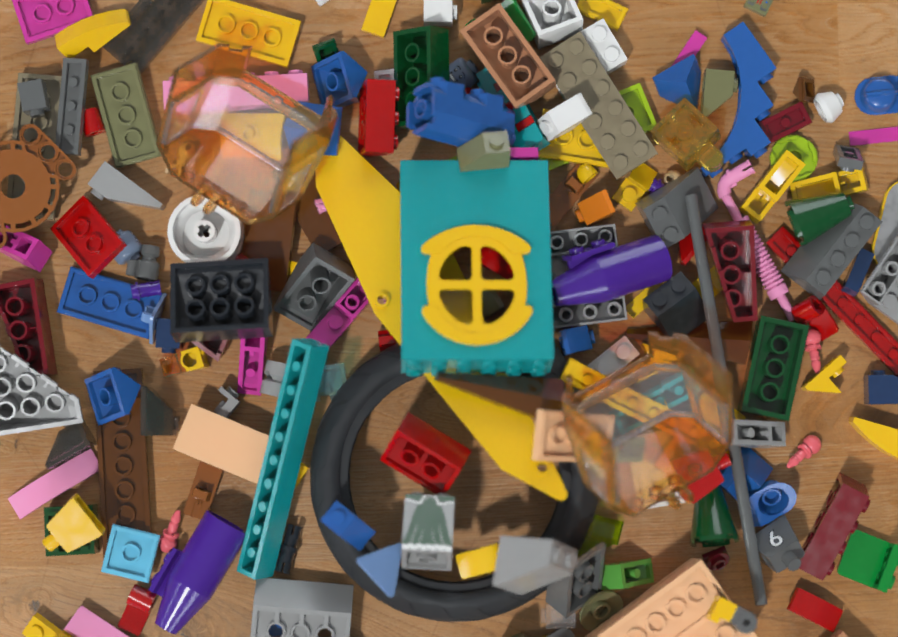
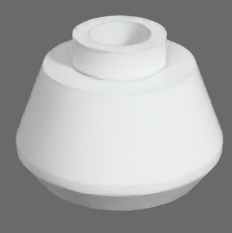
(828, 106)

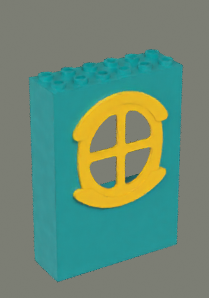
(475, 210)

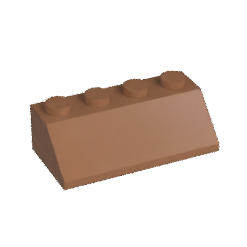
(508, 57)

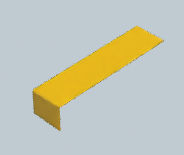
(636, 304)

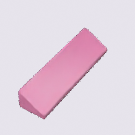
(88, 624)

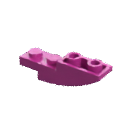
(341, 315)

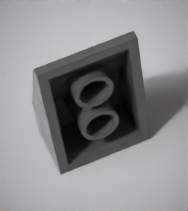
(667, 211)
(314, 287)
(574, 591)

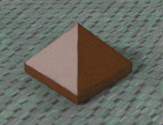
(804, 90)

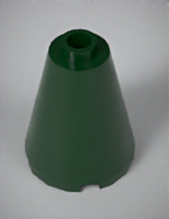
(818, 214)
(712, 521)

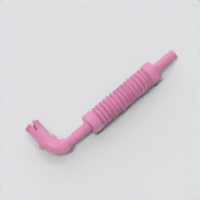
(764, 267)

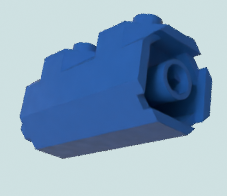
(451, 116)

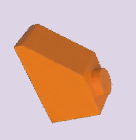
(594, 209)

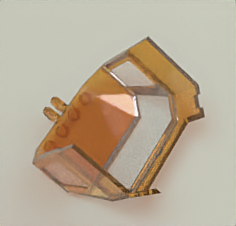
(240, 137)
(651, 426)

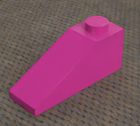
(26, 250)
(251, 365)

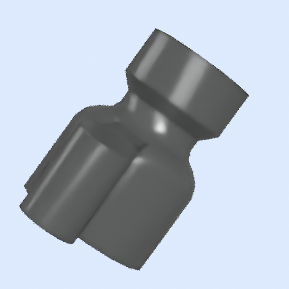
(147, 267)

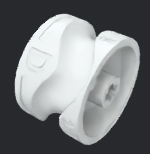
(187, 230)

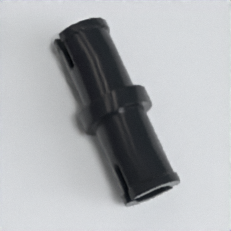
(288, 548)

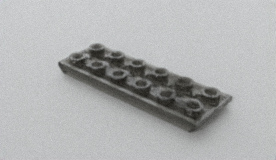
(150, 30)

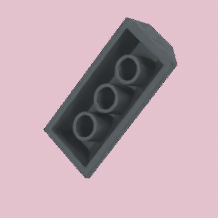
(825, 258)

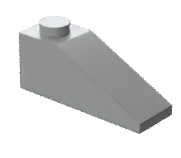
(118, 188)
(758, 434)

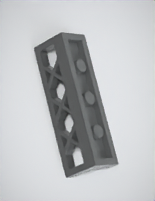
(72, 105)

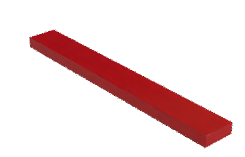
(845, 308)

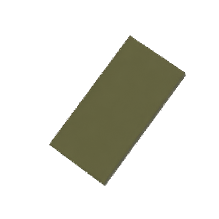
(126, 115)

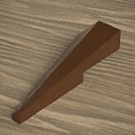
(734, 335)
(512, 392)

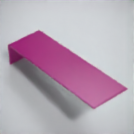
(692, 46)
(873, 136)

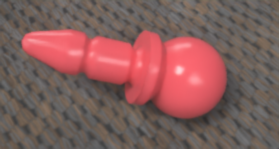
(812, 346)
(809, 446)
(169, 538)

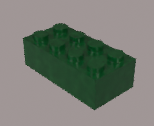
(418, 57)
(773, 368)

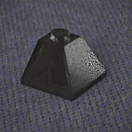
(157, 415)
(70, 443)

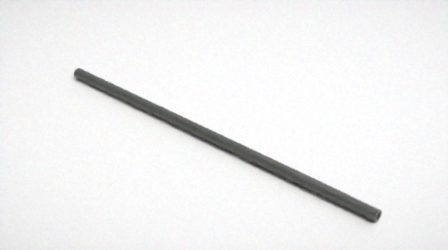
(718, 354)

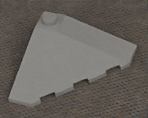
(32, 399)

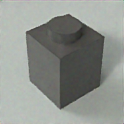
(34, 98)

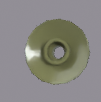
(599, 609)

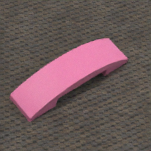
(54, 483)

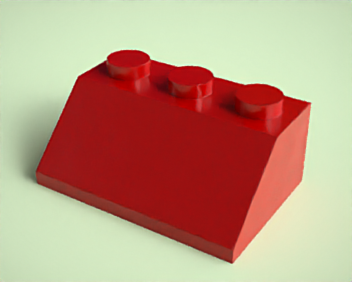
(377, 117)
(425, 454)

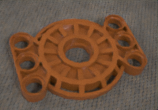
(37, 178)

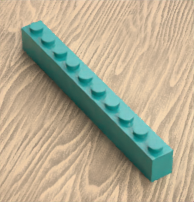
(282, 458)

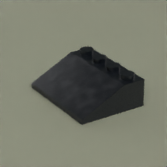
(220, 300)

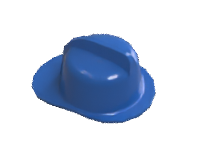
(878, 95)
(771, 502)

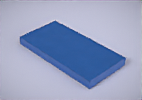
(105, 302)

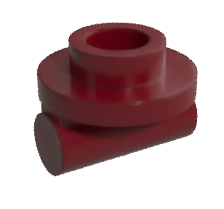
(716, 559)

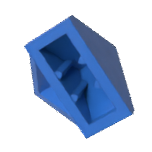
(680, 81)

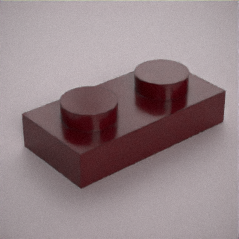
(785, 122)

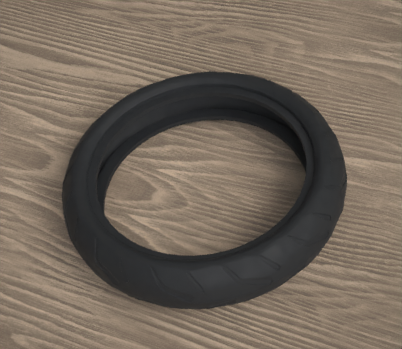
(414, 593)

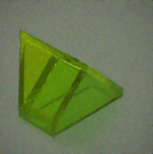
(602, 530)

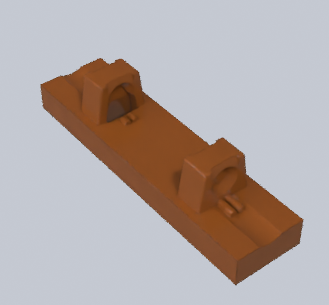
(563, 198)
(199, 501)

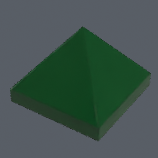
(325, 49)

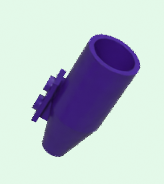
(608, 273)
(194, 573)

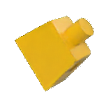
(73, 526)

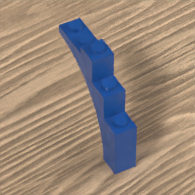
(751, 67)

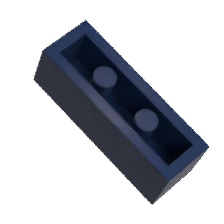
(857, 272)

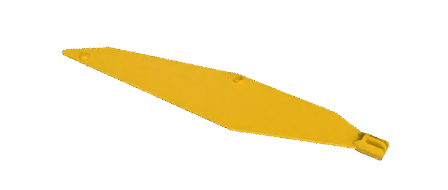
(368, 224)

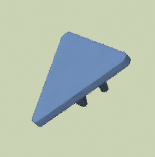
(150, 316)
(383, 567)

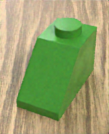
(627, 574)

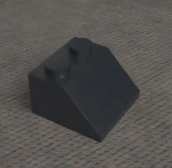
(675, 306)

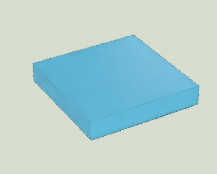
(130, 553)

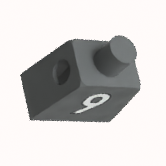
(779, 546)

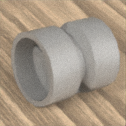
(275, 373)

